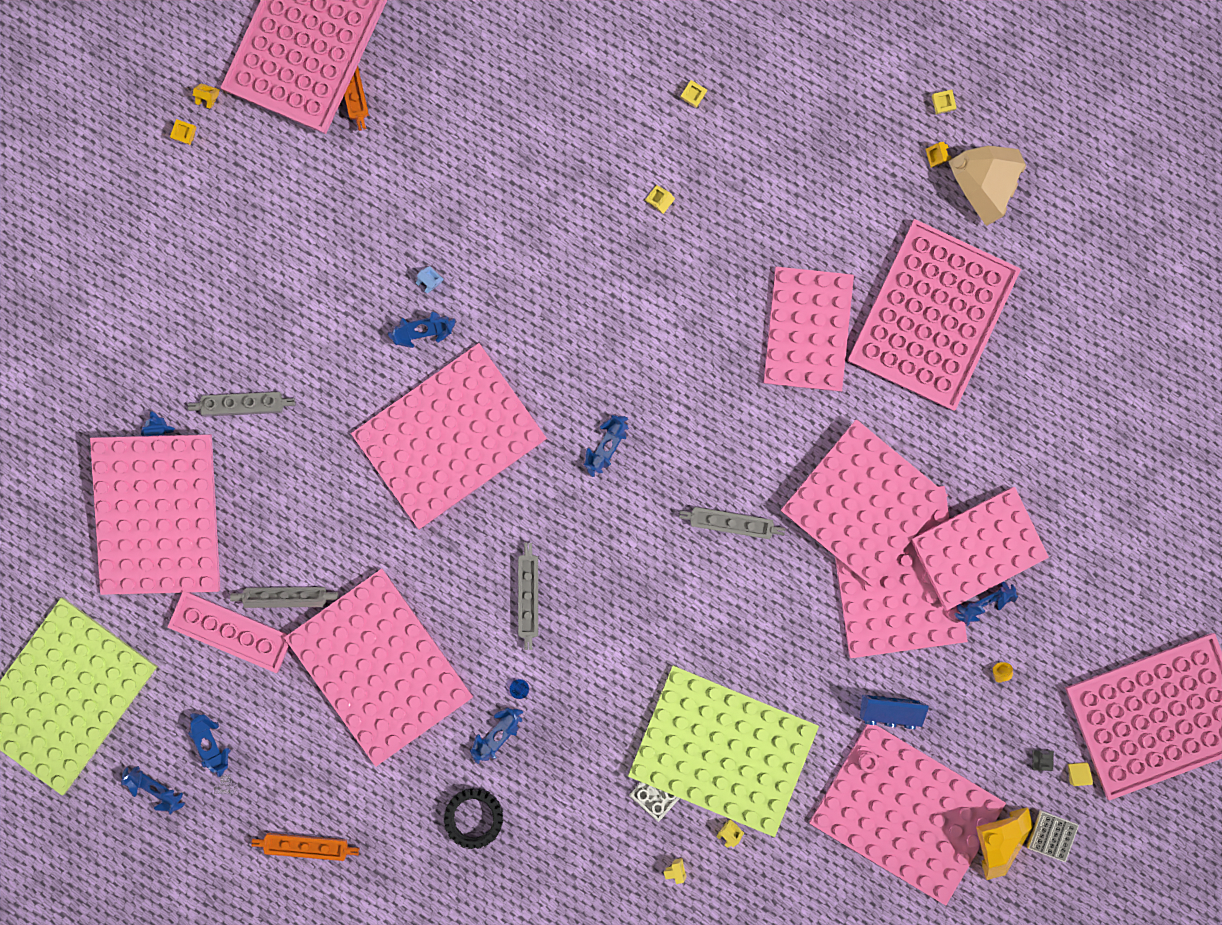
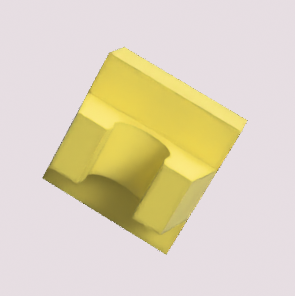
(730, 833)
(676, 871)

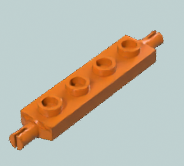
(356, 100)
(305, 846)

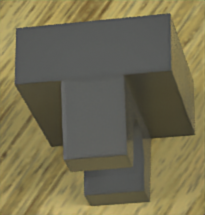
(1042, 760)

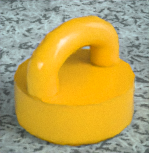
(1002, 672)

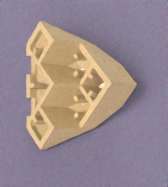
(988, 178)

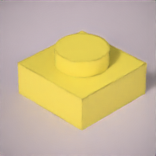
(693, 94)
(944, 102)

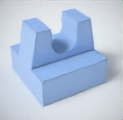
(430, 278)

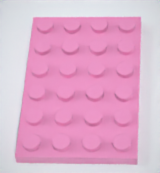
(808, 329)
(979, 548)

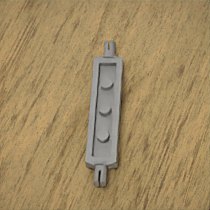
(241, 404)
(731, 523)
(528, 596)
(284, 597)

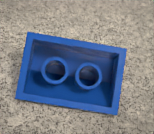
(893, 711)

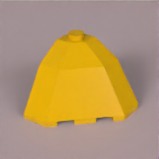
(1003, 841)

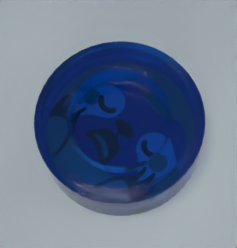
(519, 688)

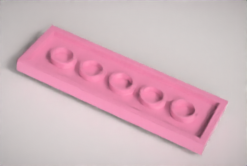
(229, 631)

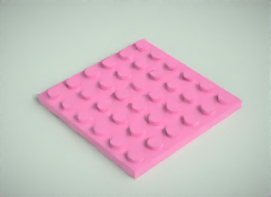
(864, 502)

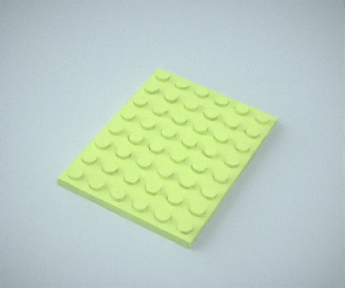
(67, 695)
(723, 751)

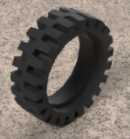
(453, 831)

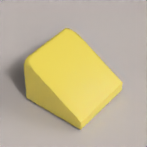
(660, 199)
(1080, 774)

